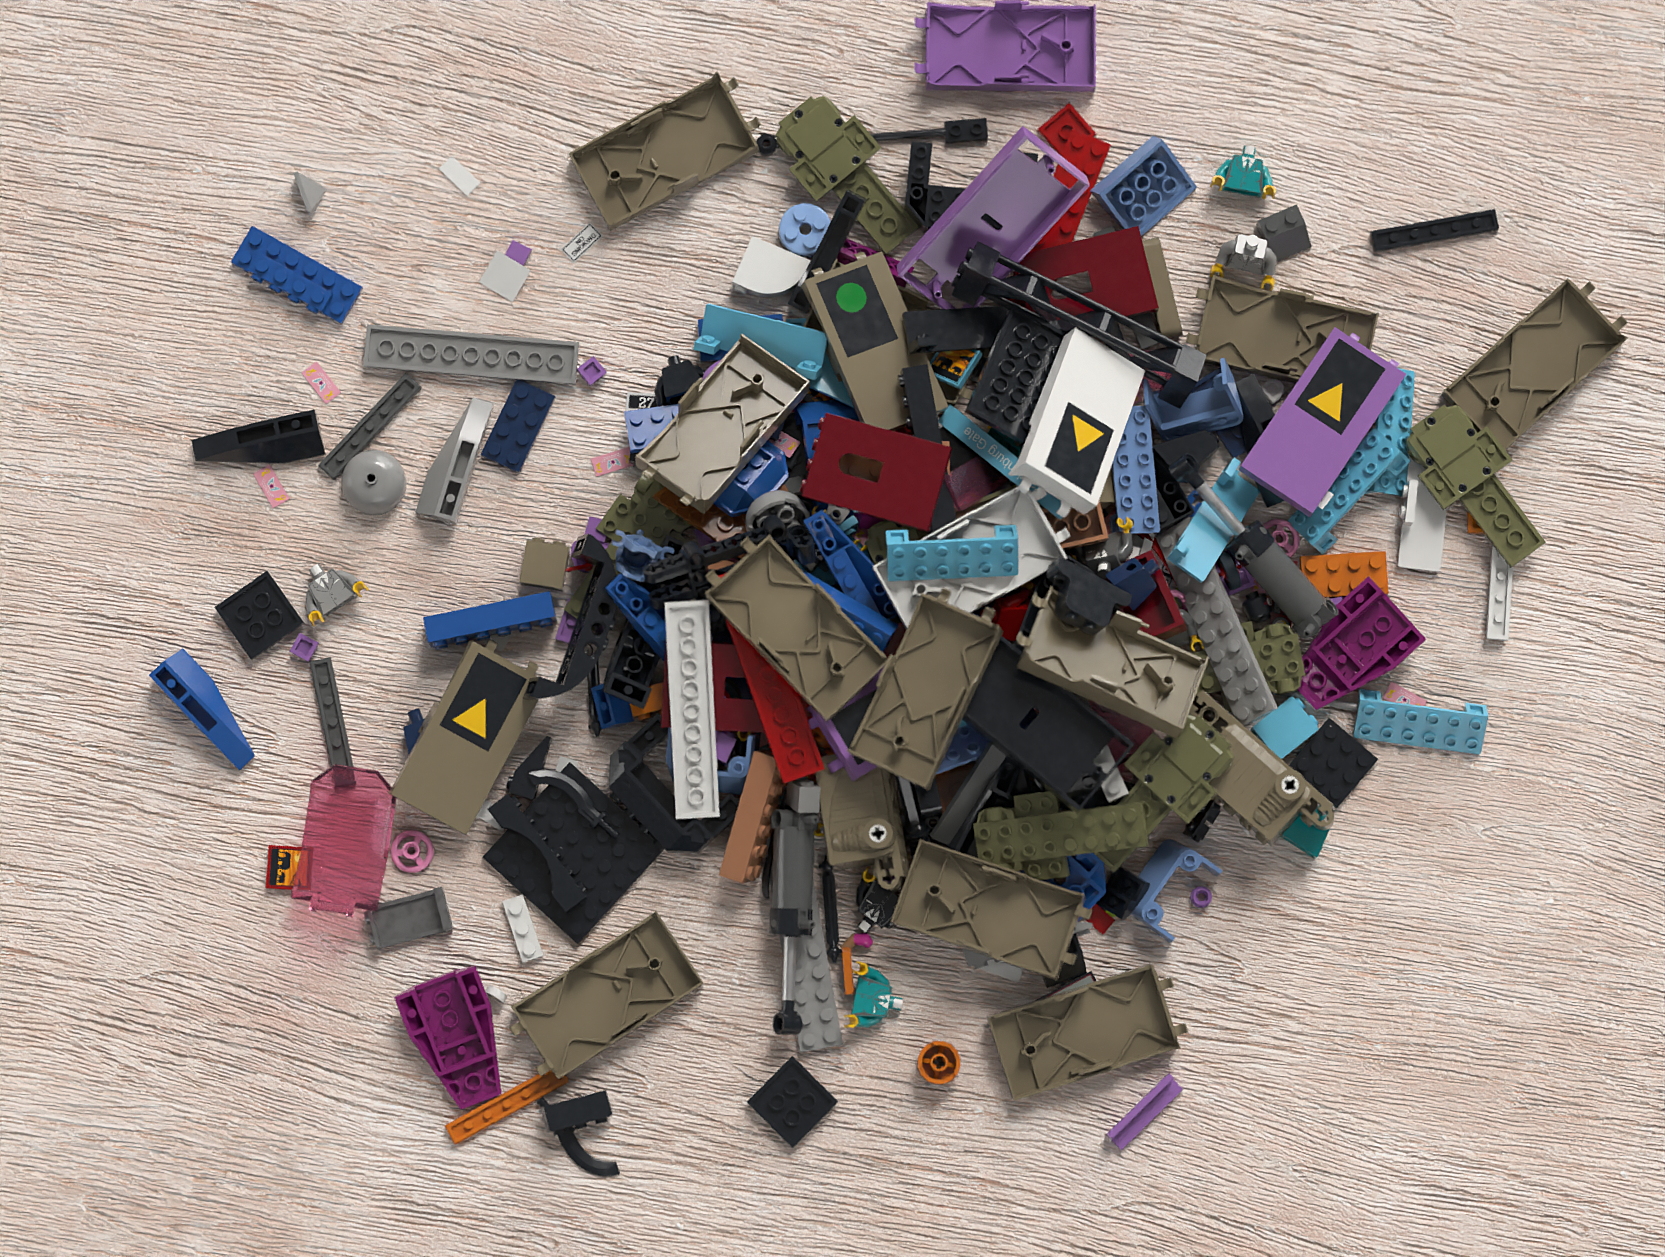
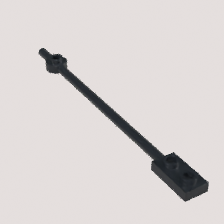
(954, 132)

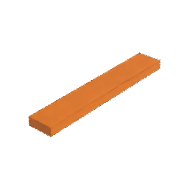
(503, 1106)

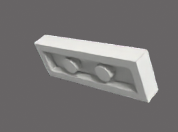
(522, 928)

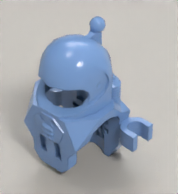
(635, 552)

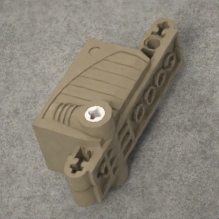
(1259, 781)
(863, 823)

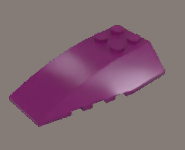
(1357, 645)
(455, 1033)

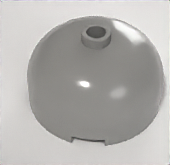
(382, 493)
(780, 503)

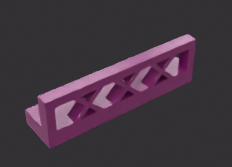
(847, 256)

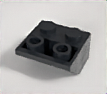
(1070, 971)

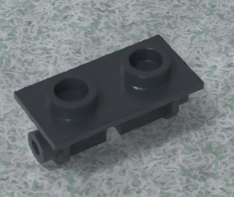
(1197, 828)

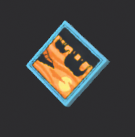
(954, 366)

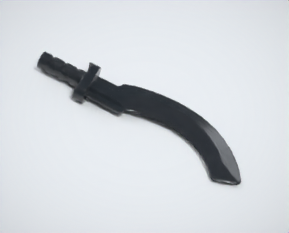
(577, 794)
(580, 1156)

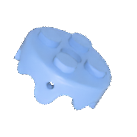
(789, 229)

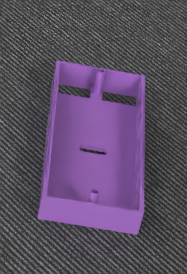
(1015, 195)

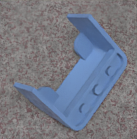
(1202, 410)
(728, 780)
(1157, 872)

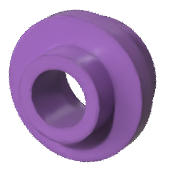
(1208, 897)

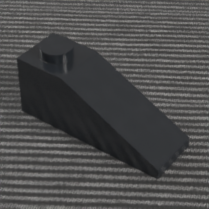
(520, 783)

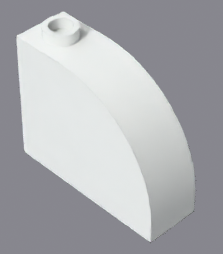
(768, 270)

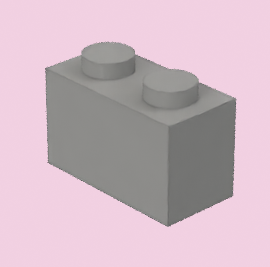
(803, 795)

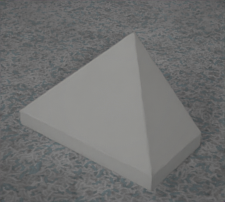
(310, 191)

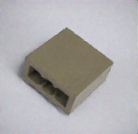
(545, 564)

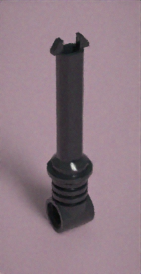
(915, 827)

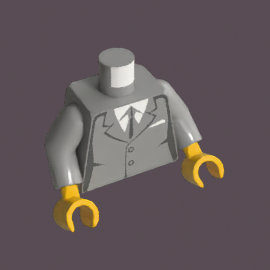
(1249, 255)
(330, 592)

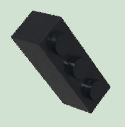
(577, 1112)

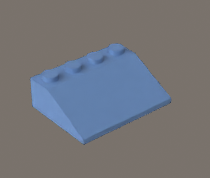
(1144, 186)

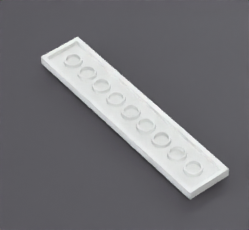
(692, 709)

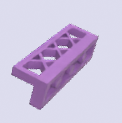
(1144, 1111)

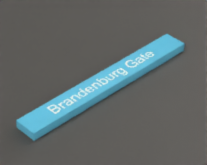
(991, 451)

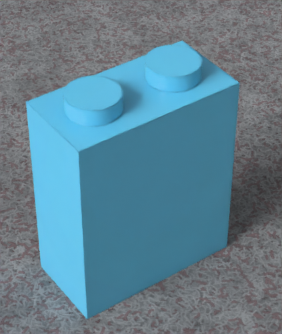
(1286, 727)

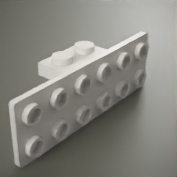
(1421, 525)

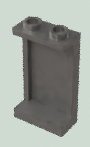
(409, 918)

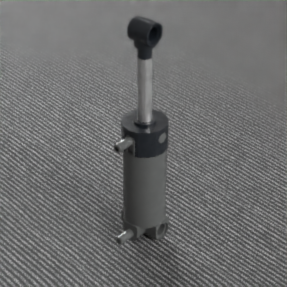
(1264, 559)
(791, 901)

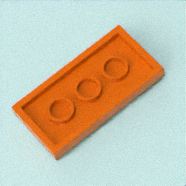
(1341, 573)

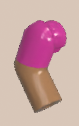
(858, 939)

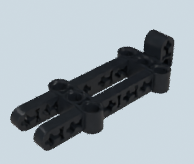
(694, 560)

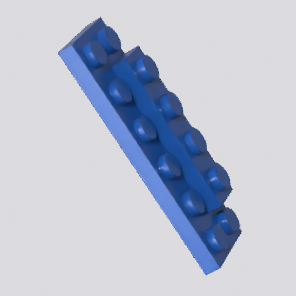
(296, 275)

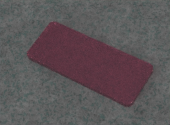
(973, 482)

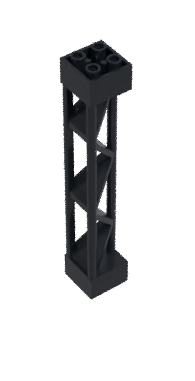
(1178, 361)

